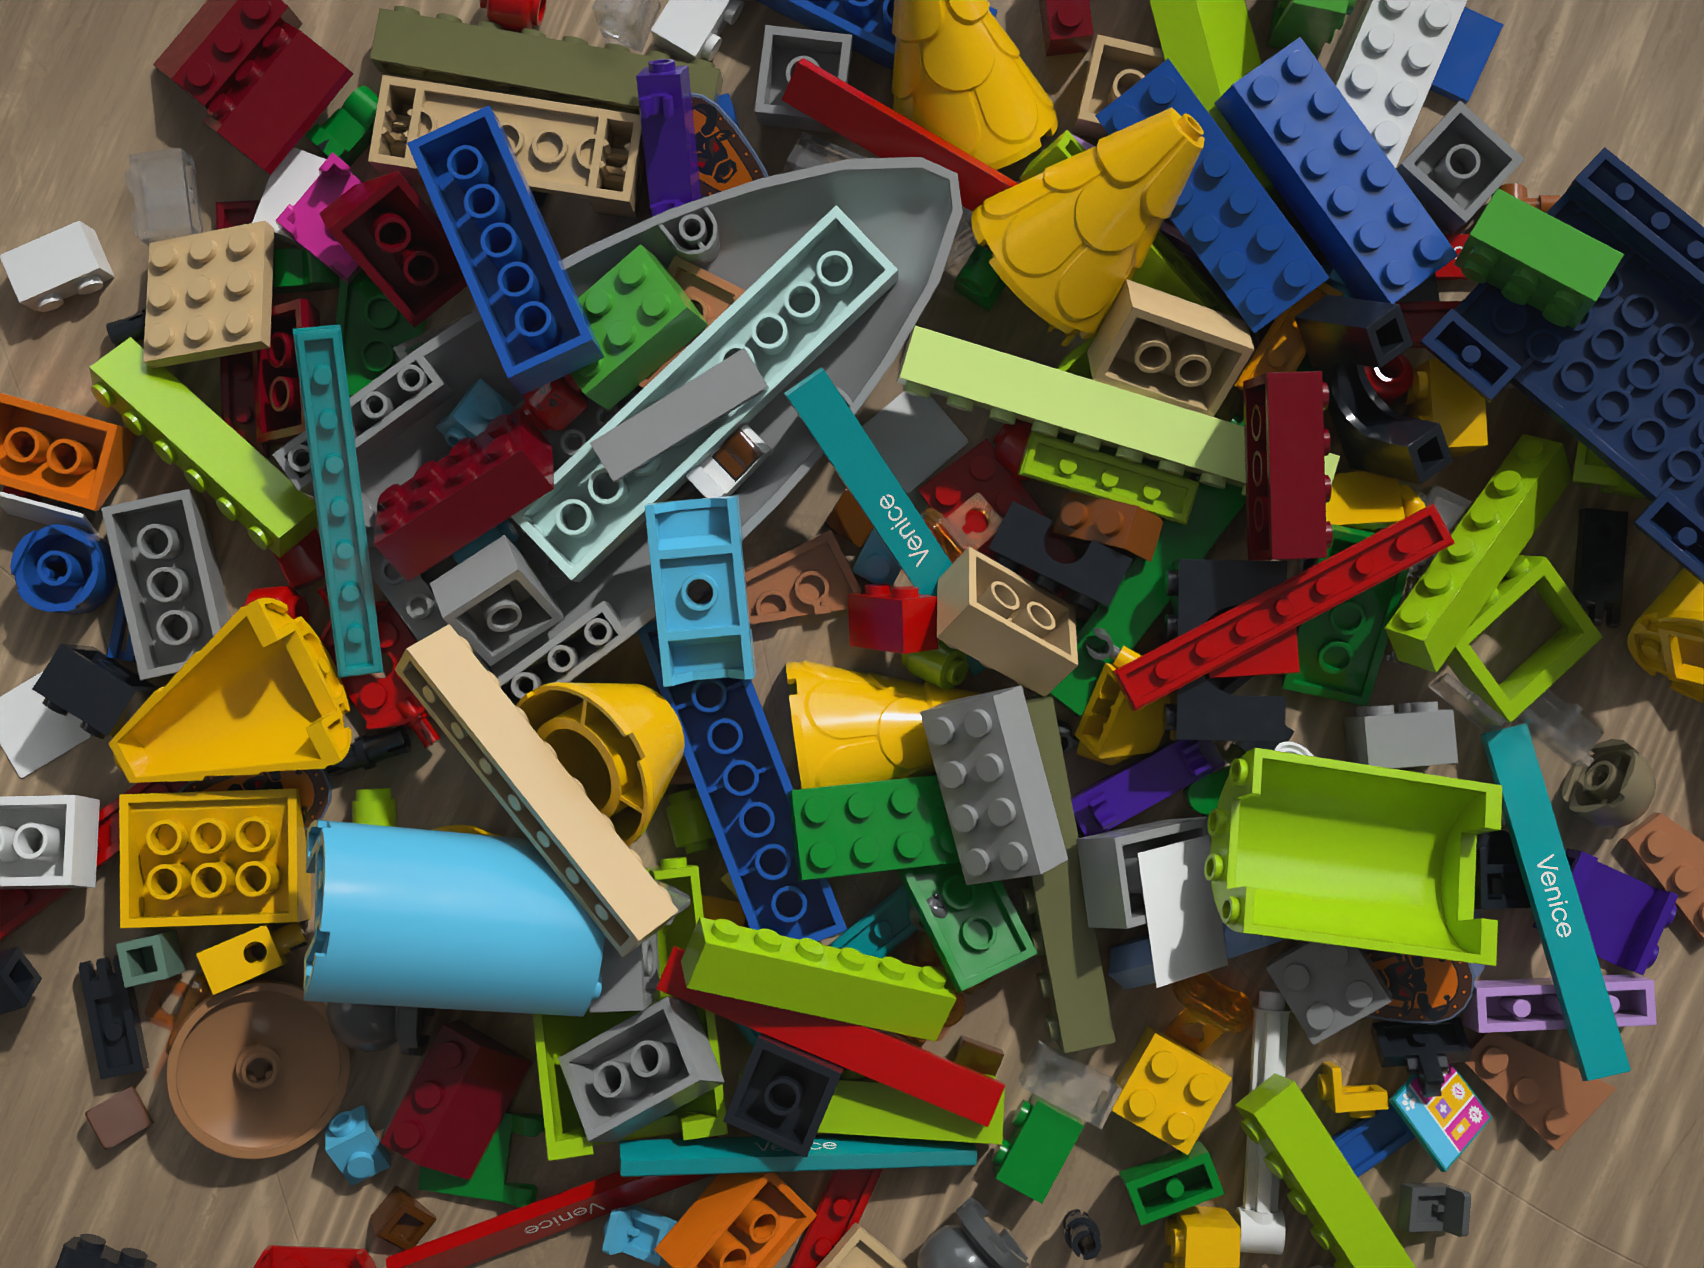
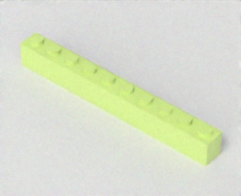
(1077, 407)

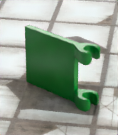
(492, 1172)

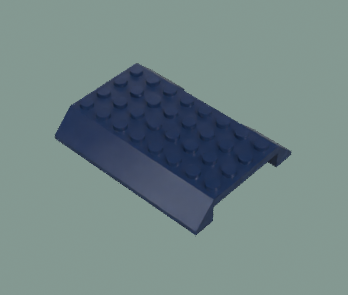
(1633, 364)

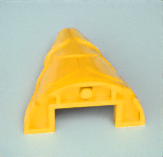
(967, 81)
(1089, 220)
(242, 706)
(860, 724)

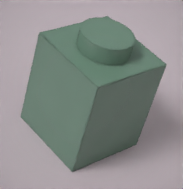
(150, 958)

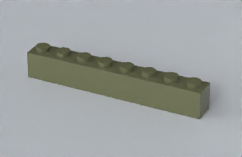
(520, 62)
(1065, 943)

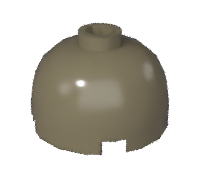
(1613, 788)

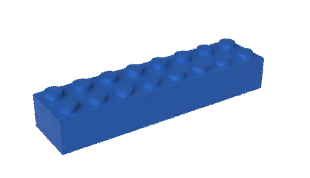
(746, 800)

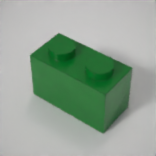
(1036, 1147)
(1171, 1183)

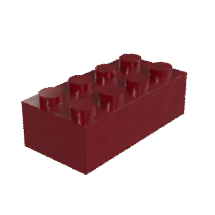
(1286, 466)
(463, 494)

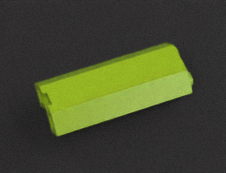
(1212, 49)

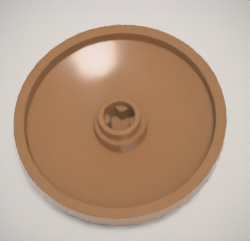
(256, 1070)

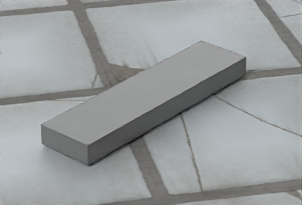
(679, 415)

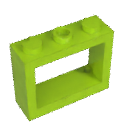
(1545, 664)

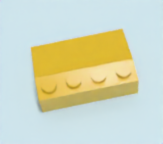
(213, 858)

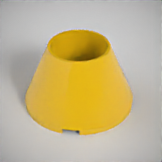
(614, 741)

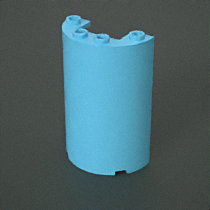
(445, 923)

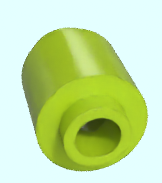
(941, 666)
(374, 807)
(689, 821)

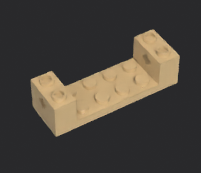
(557, 144)

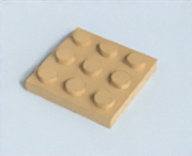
(209, 295)

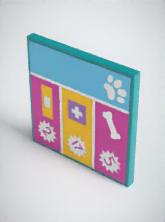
(1443, 1122)

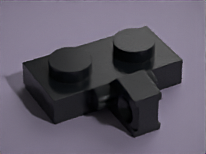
(1422, 1049)

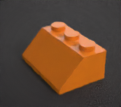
(60, 452)
(737, 1224)

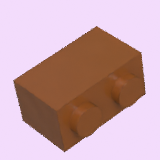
(1110, 523)

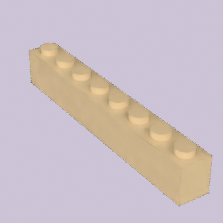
(536, 789)

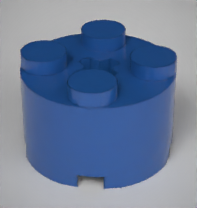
(39, 572)

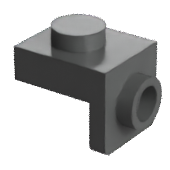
(1434, 1208)

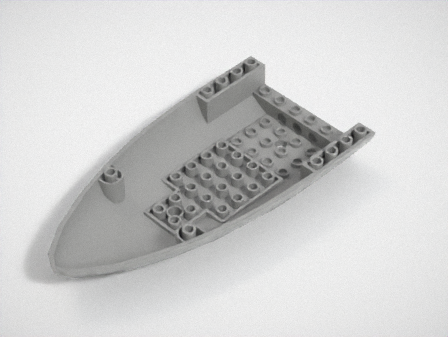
(737, 234)

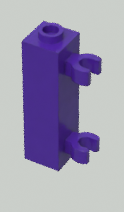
(668, 135)
(1143, 784)

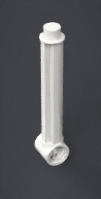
(1259, 1216)

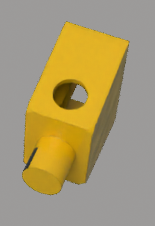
(234, 960)

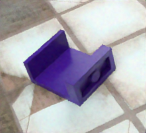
(1621, 912)

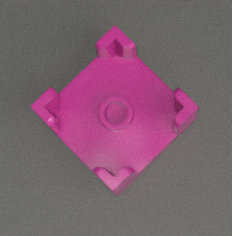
(306, 225)

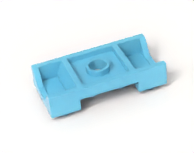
(704, 543)

